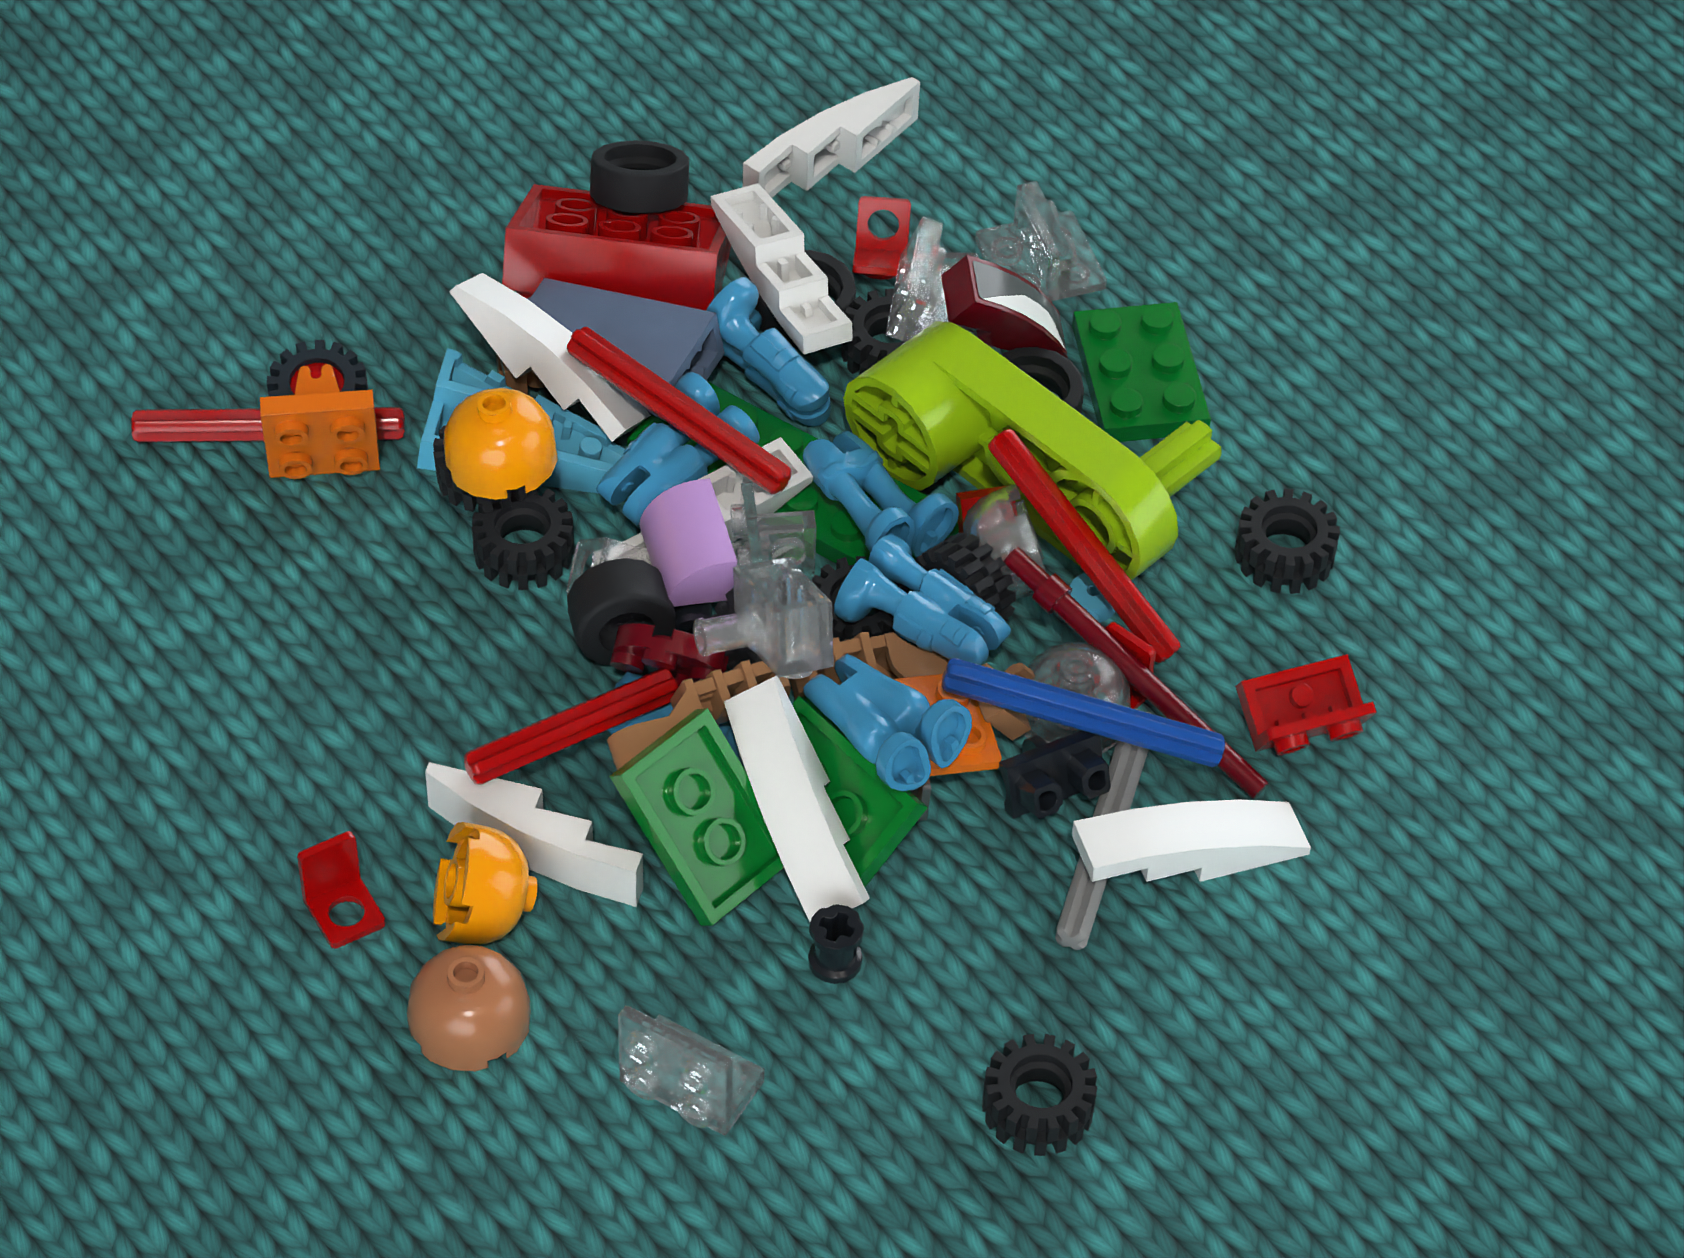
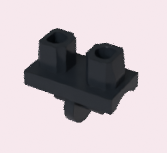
(1054, 771)

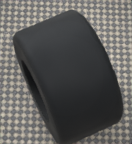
(613, 596)

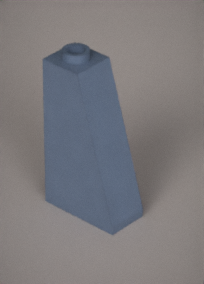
(653, 332)

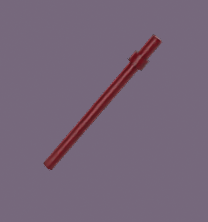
(1055, 596)

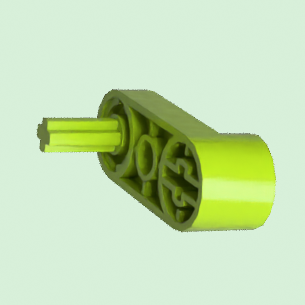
(950, 394)

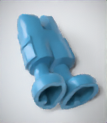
(769, 356)
(660, 458)
(935, 615)

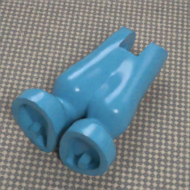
(891, 722)

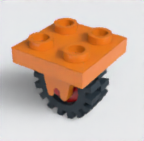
(319, 414)

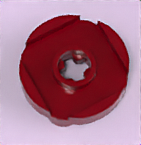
(639, 651)

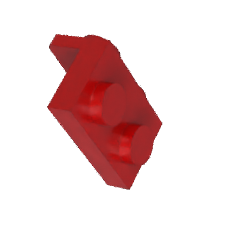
(1302, 704)

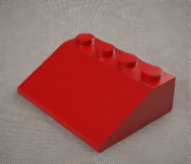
(652, 256)

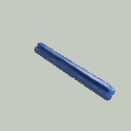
(1083, 712)

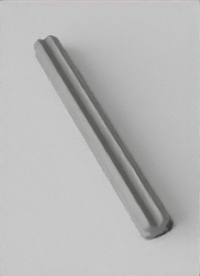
(1084, 895)

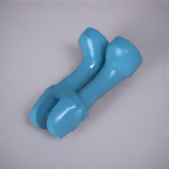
(851, 468)

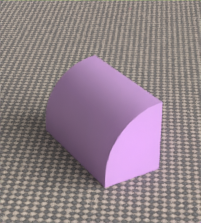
(689, 543)

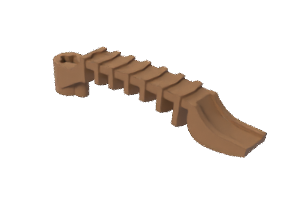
(883, 652)

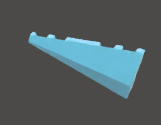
(581, 446)

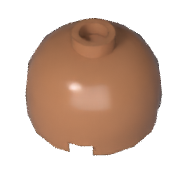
(468, 1008)

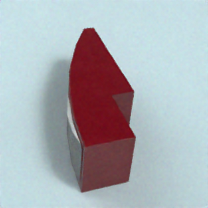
(1001, 306)

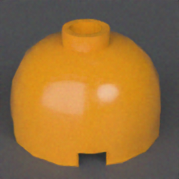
(499, 443)
(482, 886)

